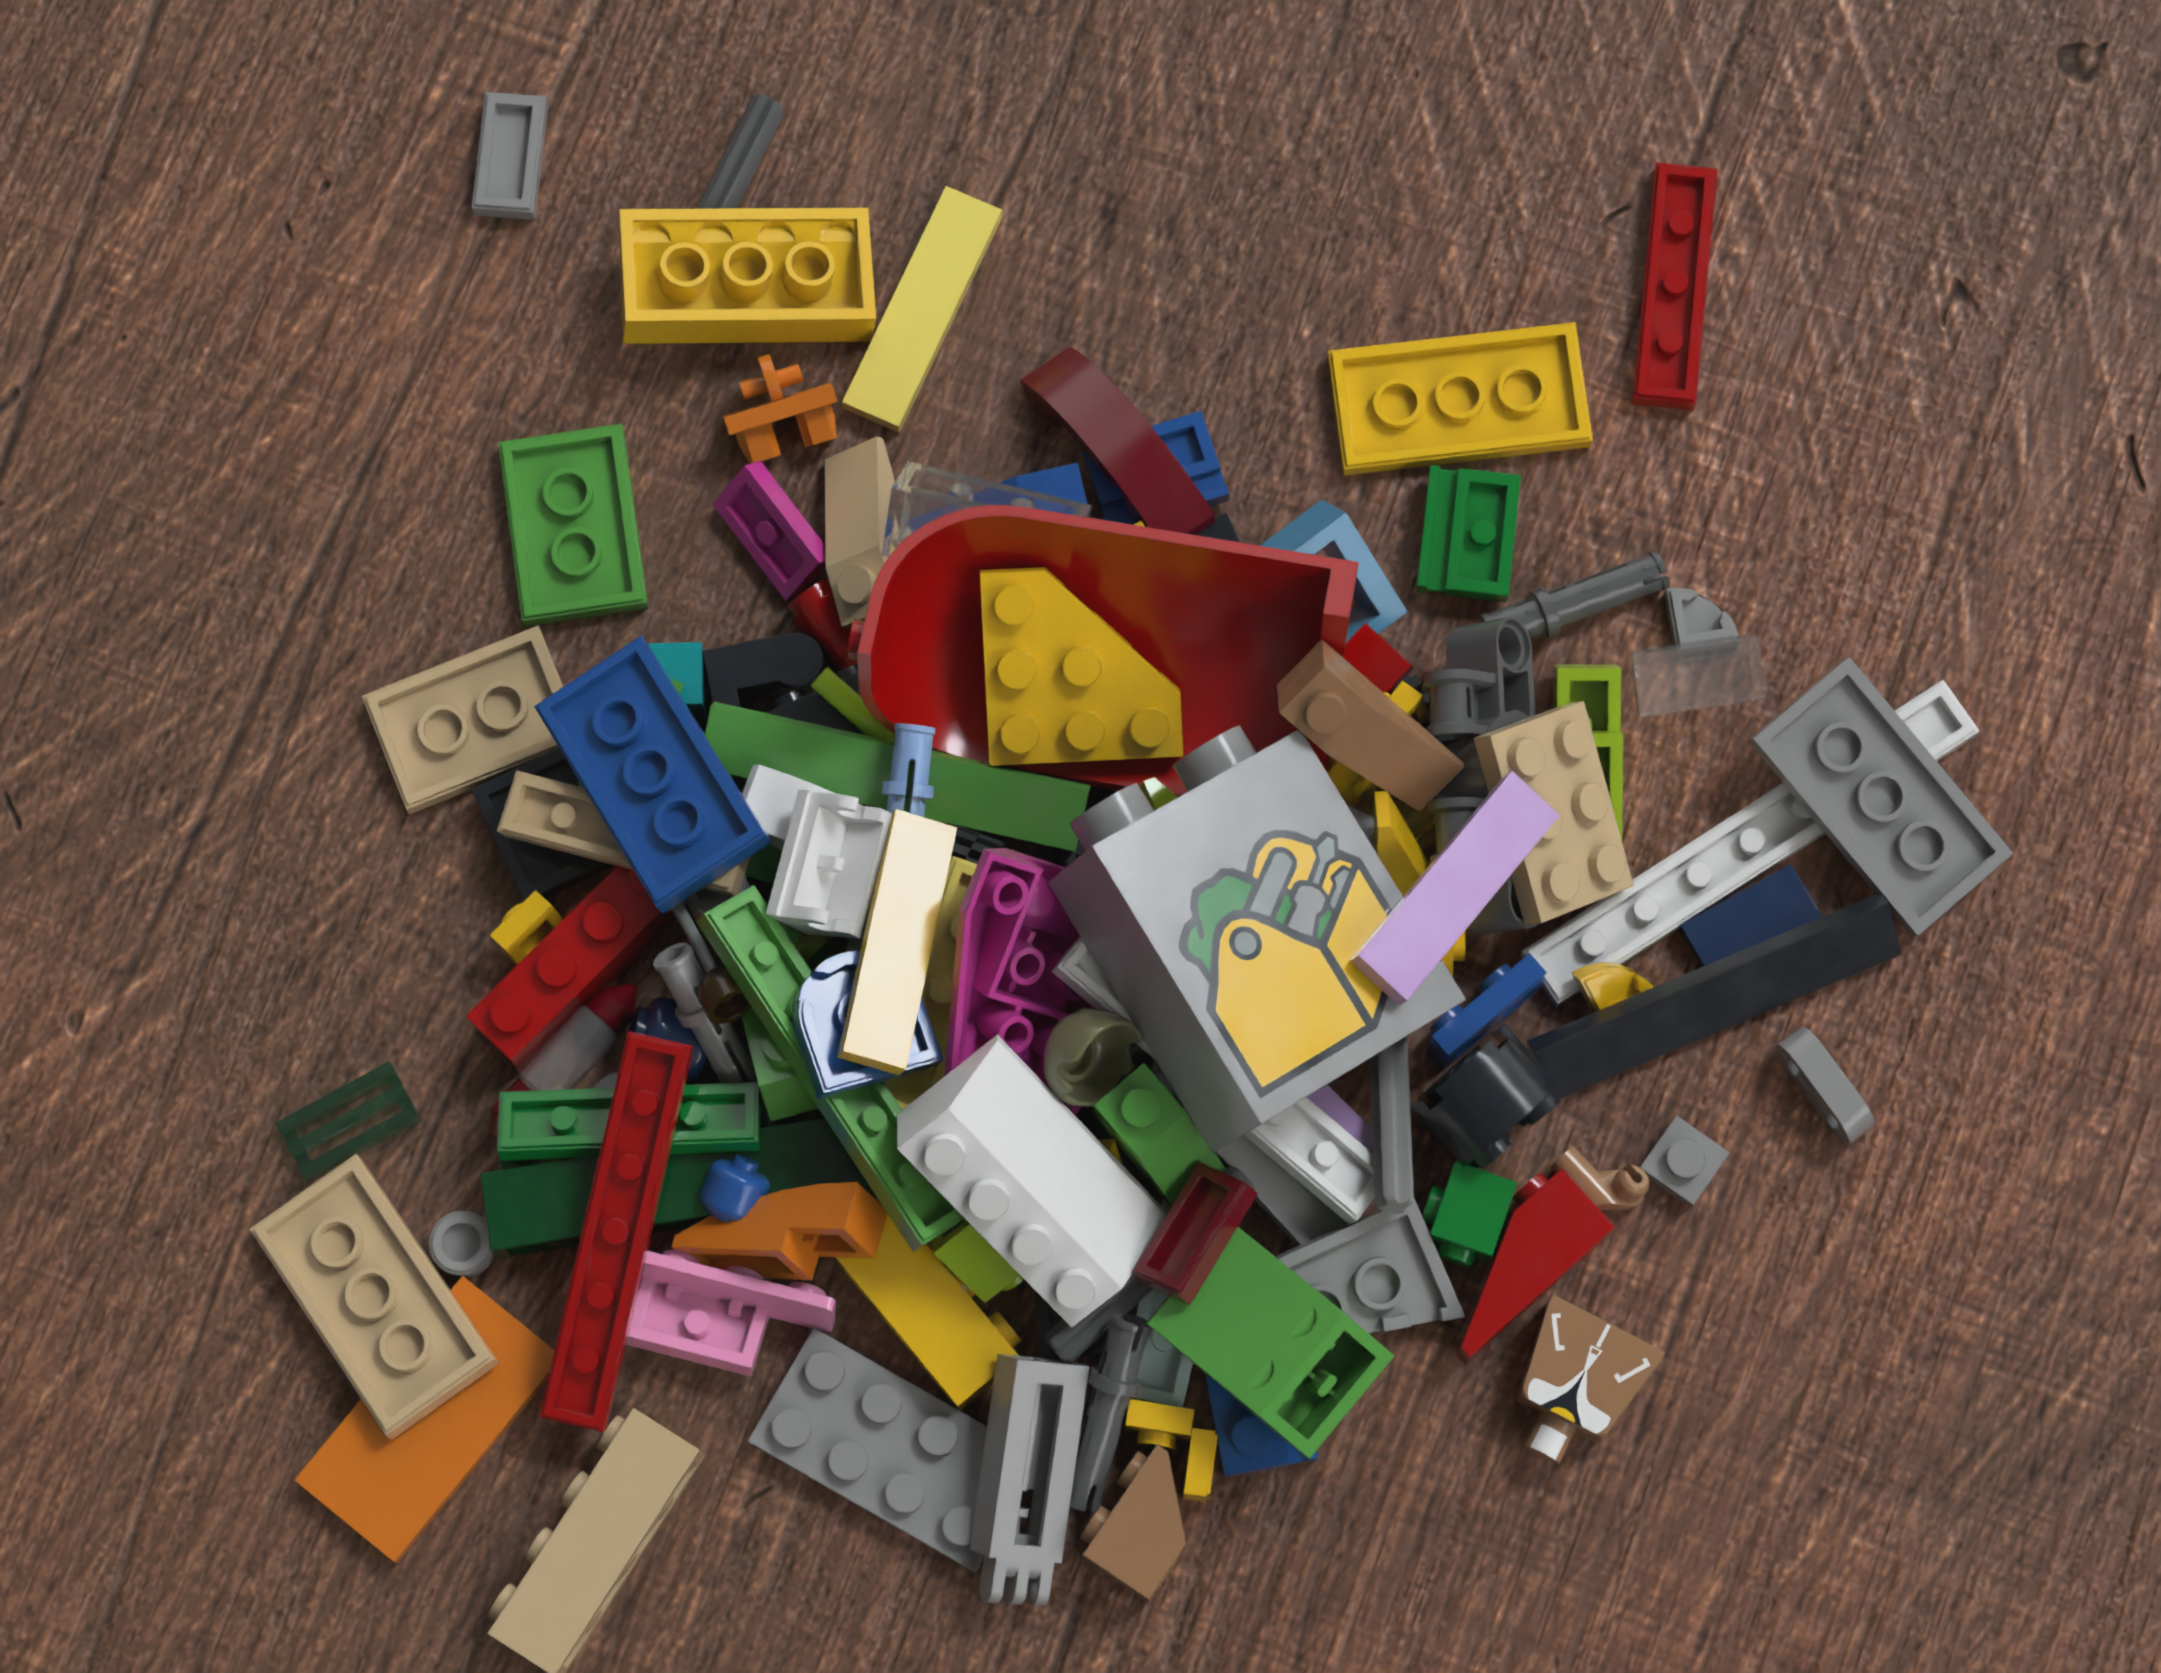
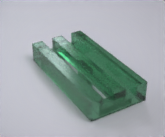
(337, 1099)

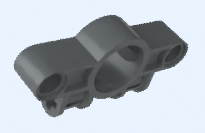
(1479, 692)

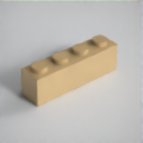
(595, 1543)

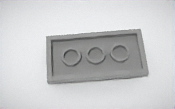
(1880, 796)
(878, 1444)

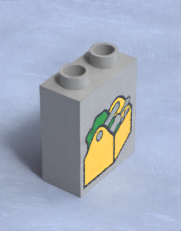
(1238, 930)

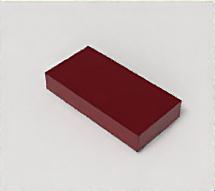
(1194, 1233)

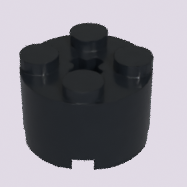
(1485, 1099)

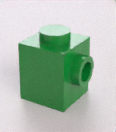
(1468, 1214)

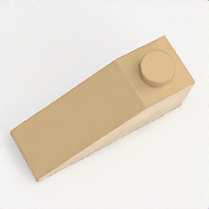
(855, 524)

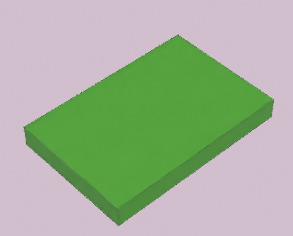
(573, 525)

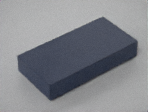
(1750, 917)

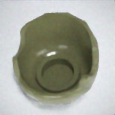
(1088, 1055)

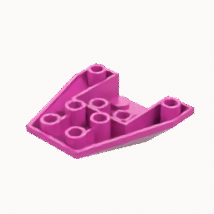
(1004, 957)

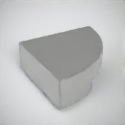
(1695, 617)

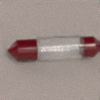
(576, 1045)

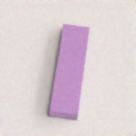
(1455, 888)

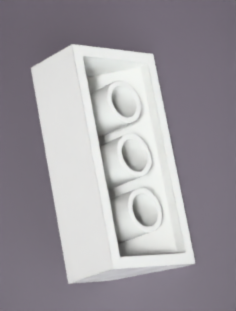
(1030, 1179)

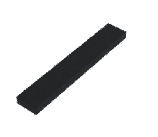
(1718, 995)

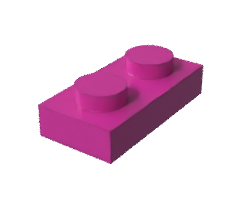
(772, 530)

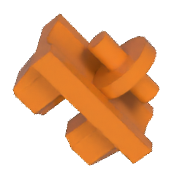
(753, 424)

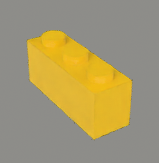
(933, 1315)

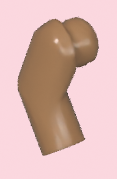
(1604, 1188)

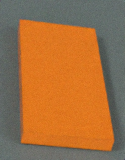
(401, 1484)

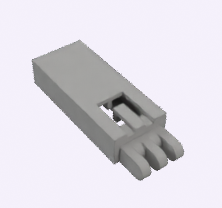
(1034, 1448)

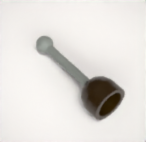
(718, 990)

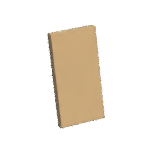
(374, 1296)

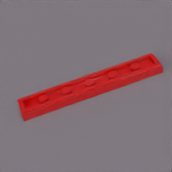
(616, 1231)

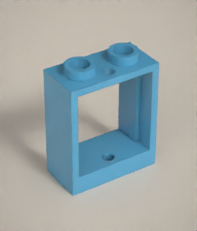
(1333, 531)

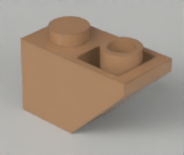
(1143, 1532)

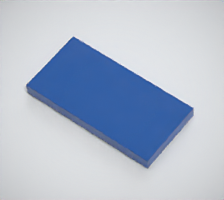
(652, 774)

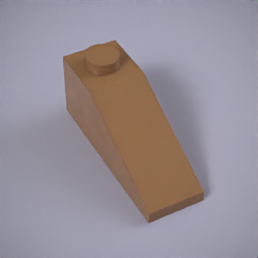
(1364, 728)

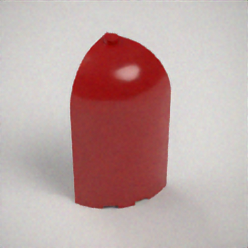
(1198, 608)

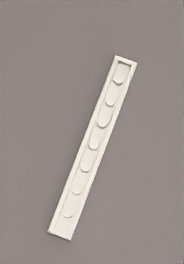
(1716, 864)

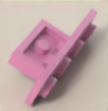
(717, 1313)

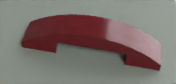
(1118, 442)

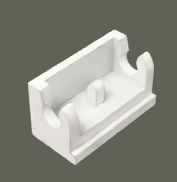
(829, 865)

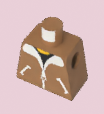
(1580, 1377)

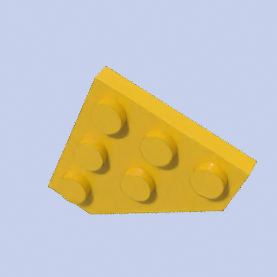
(1066, 679)

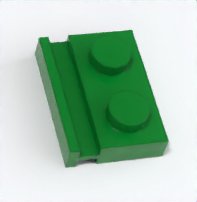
(1468, 533)

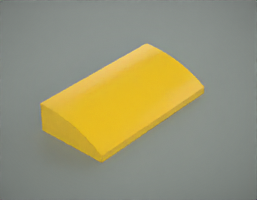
(746, 275)

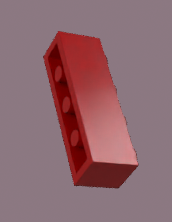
(570, 966)

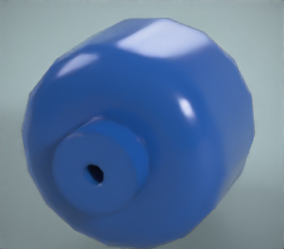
(732, 1188)

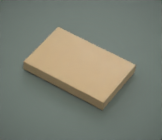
(466, 719)

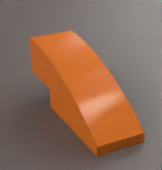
(791, 1231)

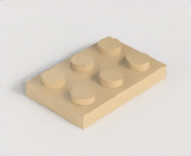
(1583, 849)

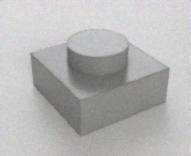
(1684, 1161)

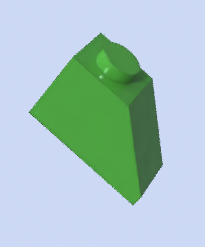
(1154, 1132)

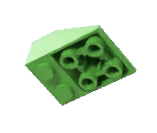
(1274, 1344)

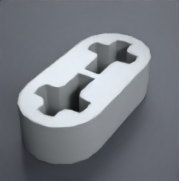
(1825, 1085)

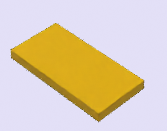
(1459, 398)

